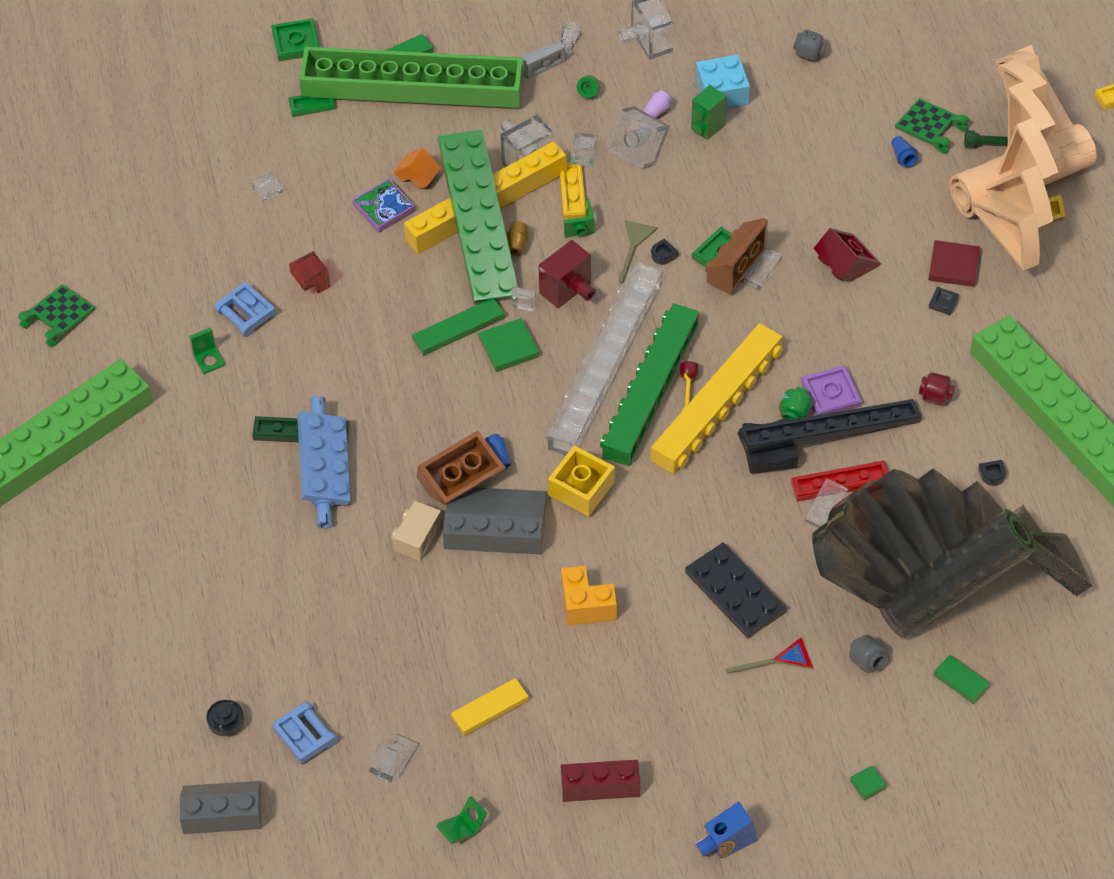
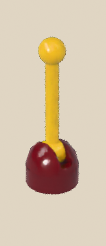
(688, 371)

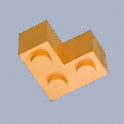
(586, 602)

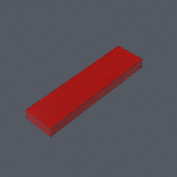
(853, 477)

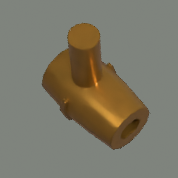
(517, 238)

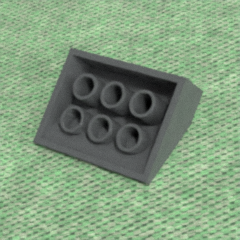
(496, 521)

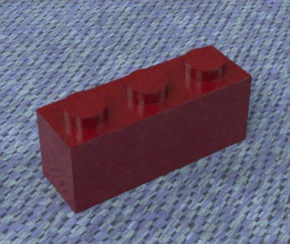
(600, 780)

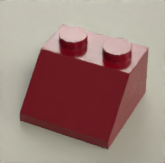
(845, 255)

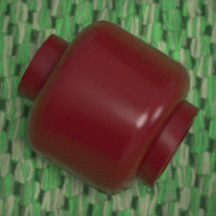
(936, 388)

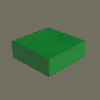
(868, 782)

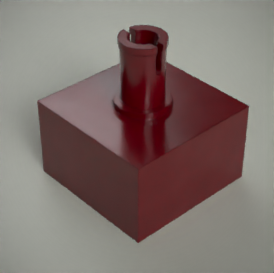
(566, 275)

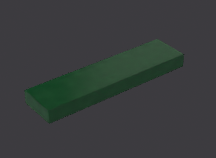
(279, 429)

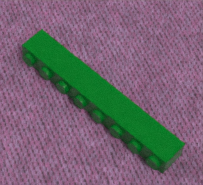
(650, 384)

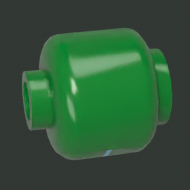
(795, 403)

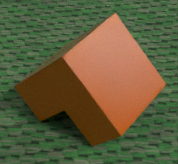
(417, 167)

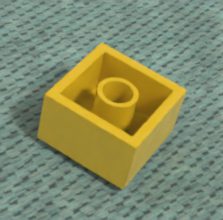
(581, 480)

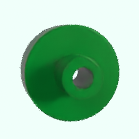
(588, 86)

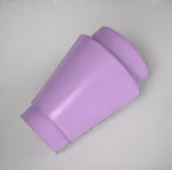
(658, 103)

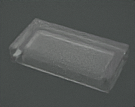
(762, 269)

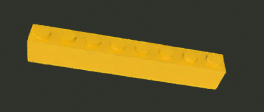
(510, 184)
(716, 399)

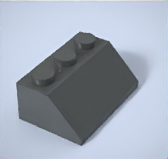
(220, 807)

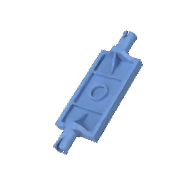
(323, 460)

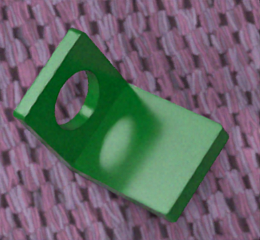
(582, 225)
(204, 346)
(462, 825)

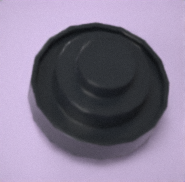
(225, 717)

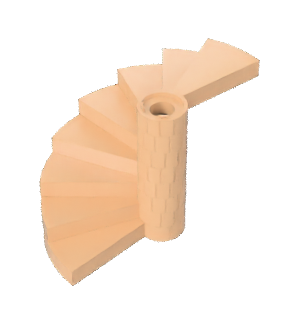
(1041, 149)

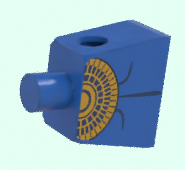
(728, 832)

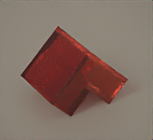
(310, 273)

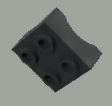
(773, 458)

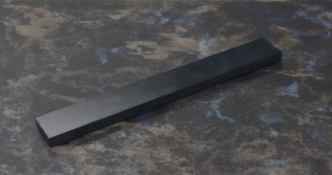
(829, 425)

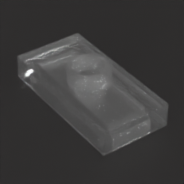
(827, 497)

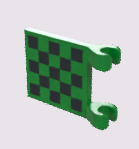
(930, 122)
(59, 311)

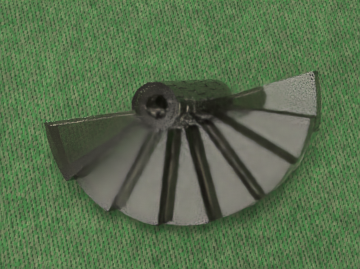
(929, 546)

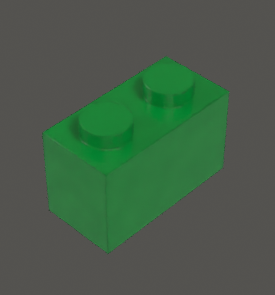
(708, 112)

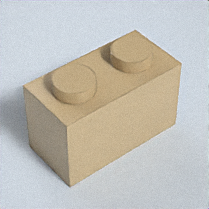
(416, 530)

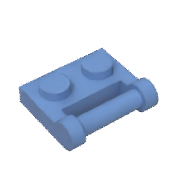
(250, 303)
(299, 738)

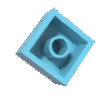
(726, 76)

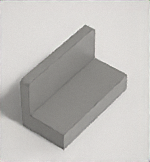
(543, 59)

